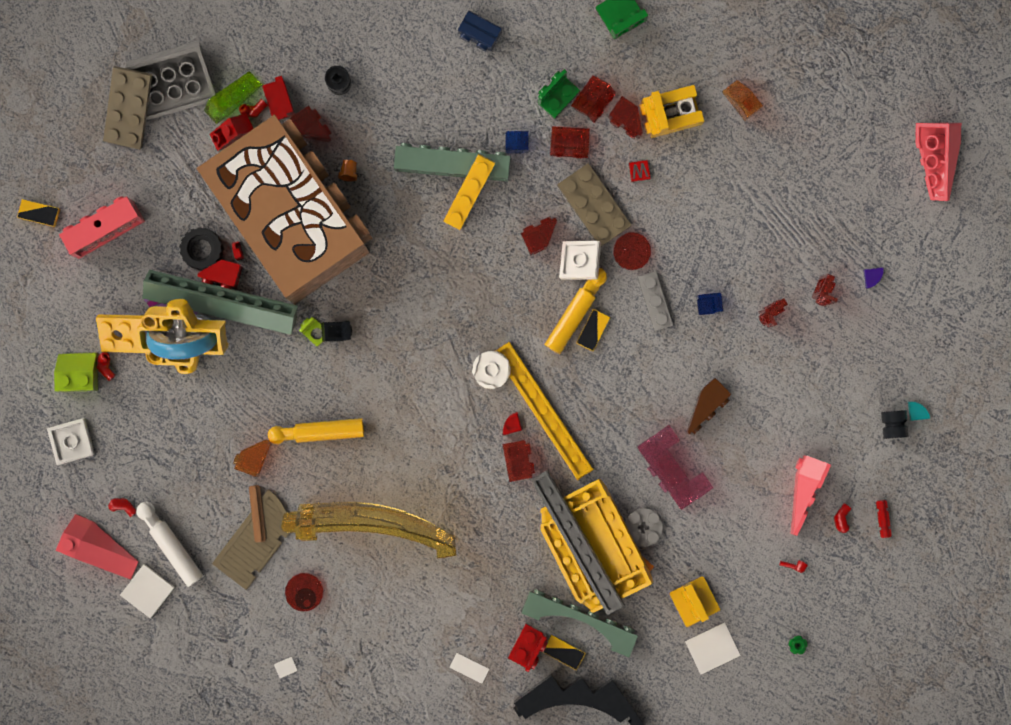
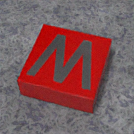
(639, 171)

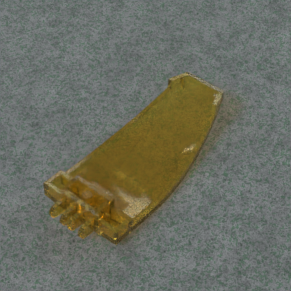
(366, 517)

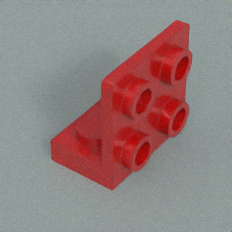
(528, 647)

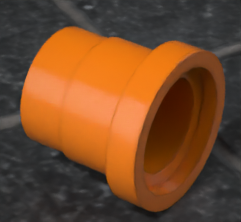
(348, 171)

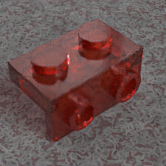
(594, 98)
(518, 461)

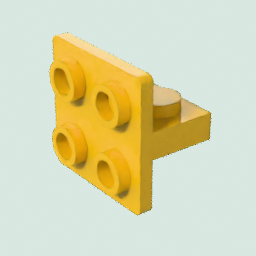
(694, 601)

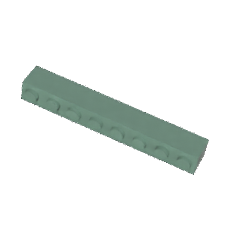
(221, 302)

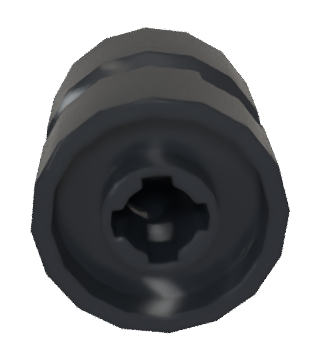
(338, 80)
(894, 424)

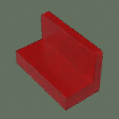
(278, 98)

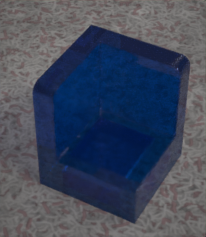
(516, 142)
(709, 303)

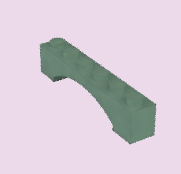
(538, 606)

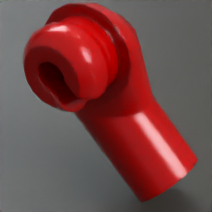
(253, 111)
(103, 365)
(122, 504)
(840, 518)

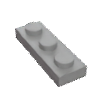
(655, 301)

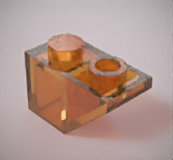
(742, 100)

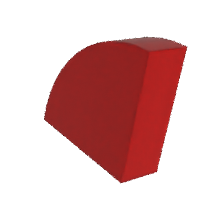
(237, 251)
(512, 424)

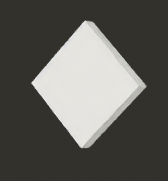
(580, 260)
(71, 441)
(147, 591)

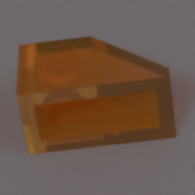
(252, 458)

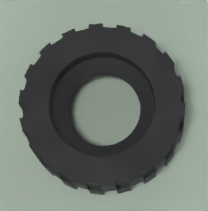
(188, 242)

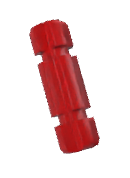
(883, 519)

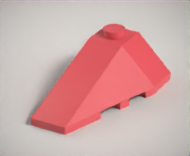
(939, 152)
(808, 478)
(91, 545)

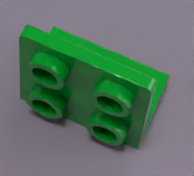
(621, 16)
(557, 95)

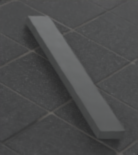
(578, 542)

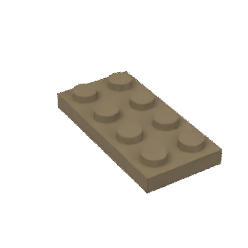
(127, 107)
(594, 205)

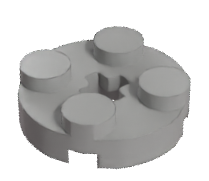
(651, 519)

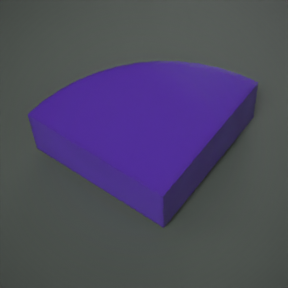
(872, 276)

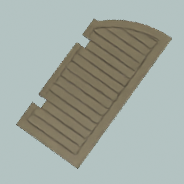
(245, 555)

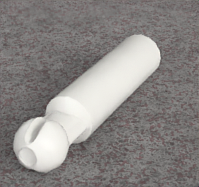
(169, 544)

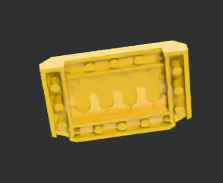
(608, 537)

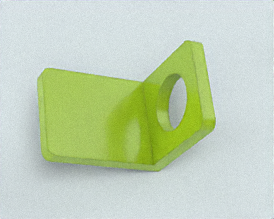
(307, 327)

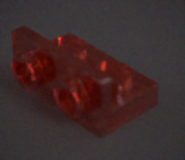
(569, 142)
(824, 286)
(771, 310)

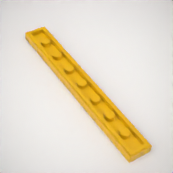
(545, 414)

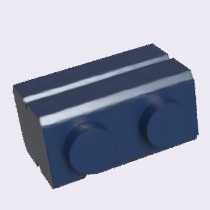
(479, 31)

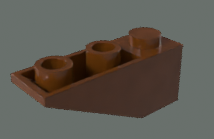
(708, 400)

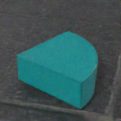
(917, 411)

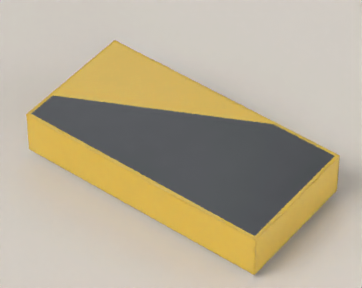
(38, 213)
(593, 330)
(564, 652)

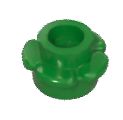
(792, 644)

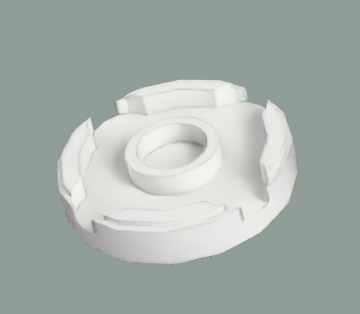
(491, 369)

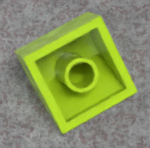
(76, 372)

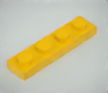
(469, 191)

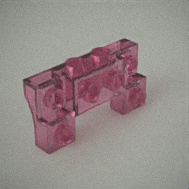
(669, 472)

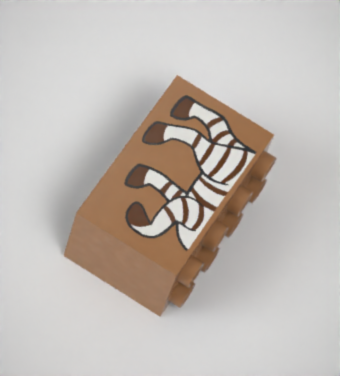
(285, 208)

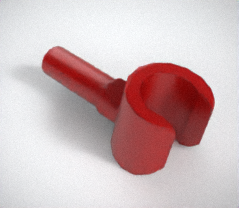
(800, 566)

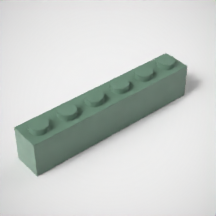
(447, 162)

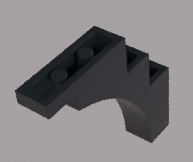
(549, 694)

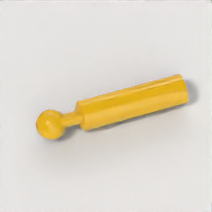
(575, 313)
(318, 431)

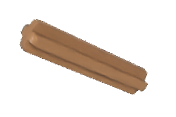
(257, 513)

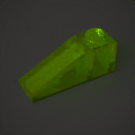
(231, 97)

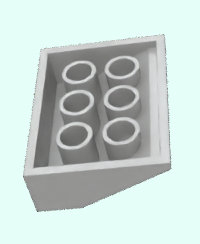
(178, 79)

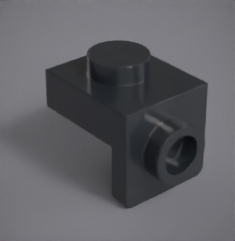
(336, 331)

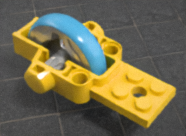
(172, 337)

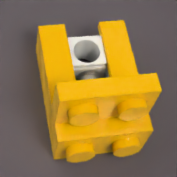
(655, 115)

